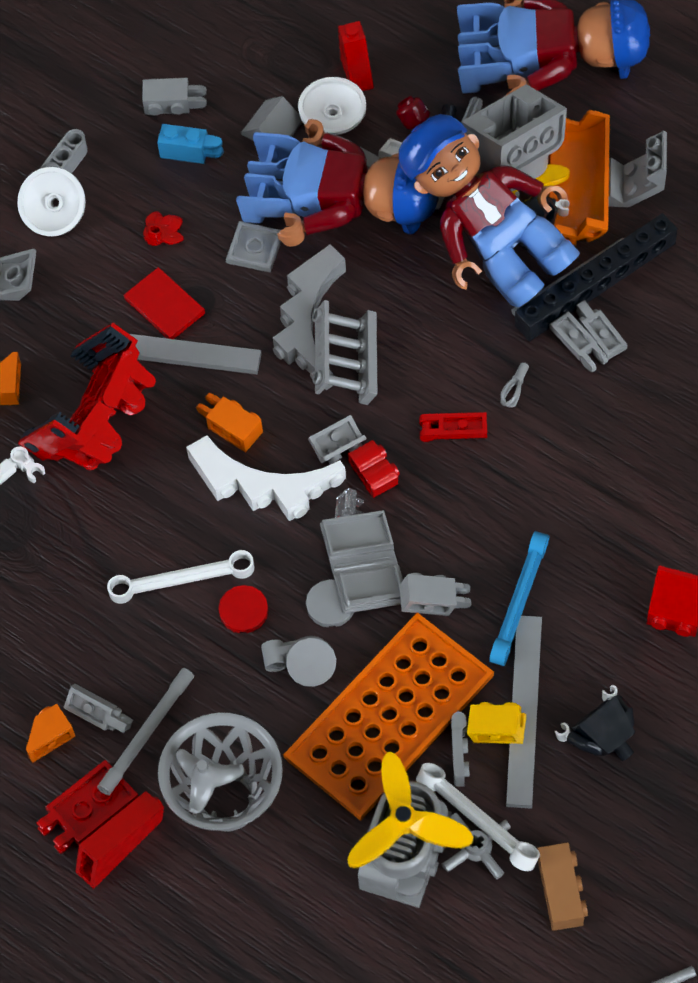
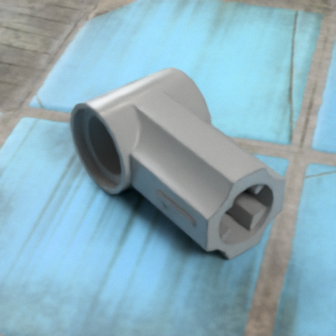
(274, 654)

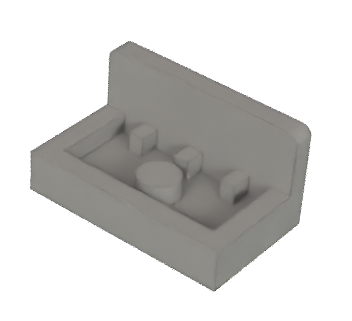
(336, 439)

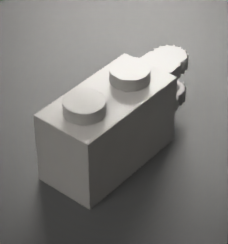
(172, 96)
(432, 594)

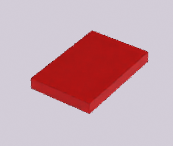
(164, 304)

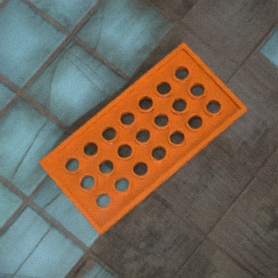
(368, 683)

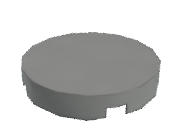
(325, 605)
(311, 661)

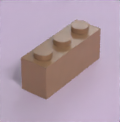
(561, 886)

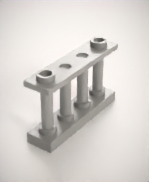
(365, 346)

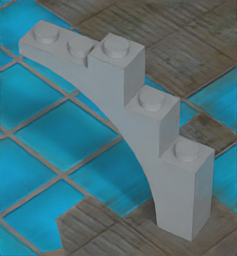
(307, 286)

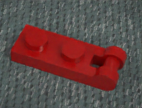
(453, 426)

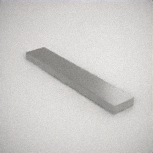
(198, 354)

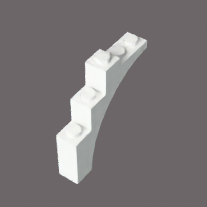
(258, 487)

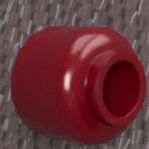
(412, 112)

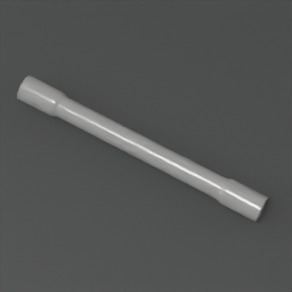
(116, 773)

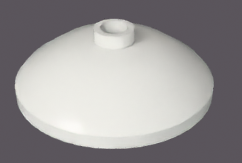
(331, 97)
(37, 199)

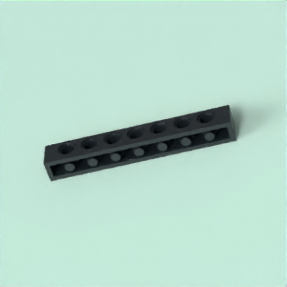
(596, 276)

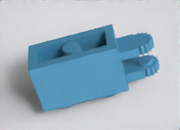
(188, 144)

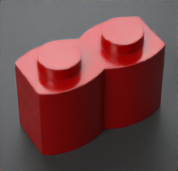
(373, 468)

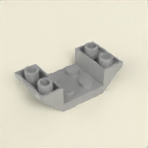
(640, 177)

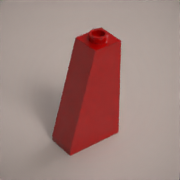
(117, 838)

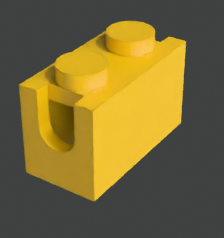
(496, 723)

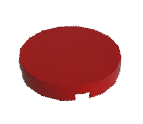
(243, 609)

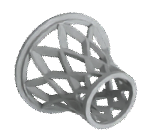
(241, 726)

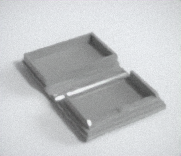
(363, 561)

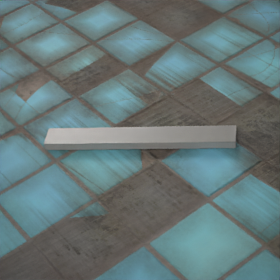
(526, 695)

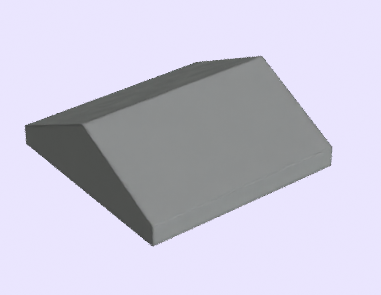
(16, 274)

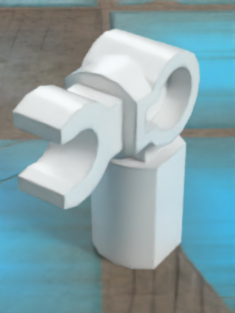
(21, 460)

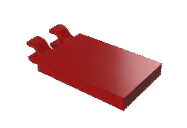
(85, 808)

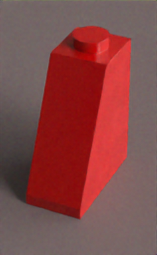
(355, 55)

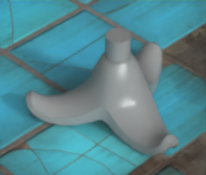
(205, 778)

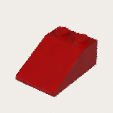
(674, 602)

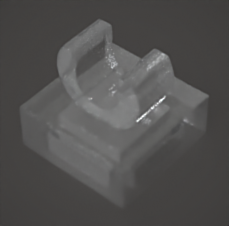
(346, 503)

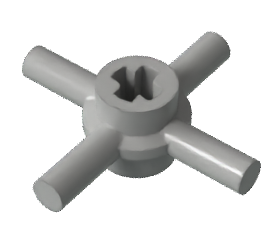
(475, 853)

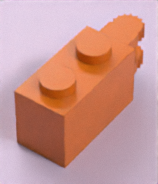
(231, 421)

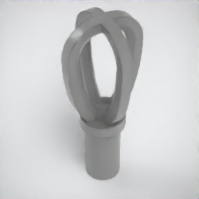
(517, 380)

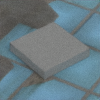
(254, 247)

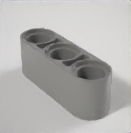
(70, 149)

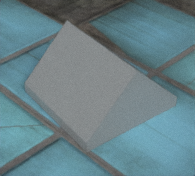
(274, 117)

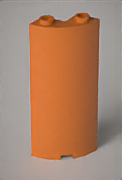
(587, 188)

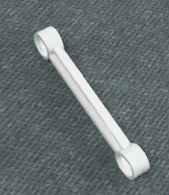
(180, 576)
(523, 854)

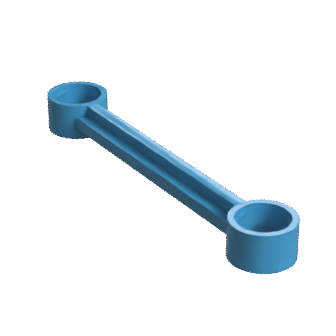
(502, 644)

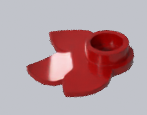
(162, 229)

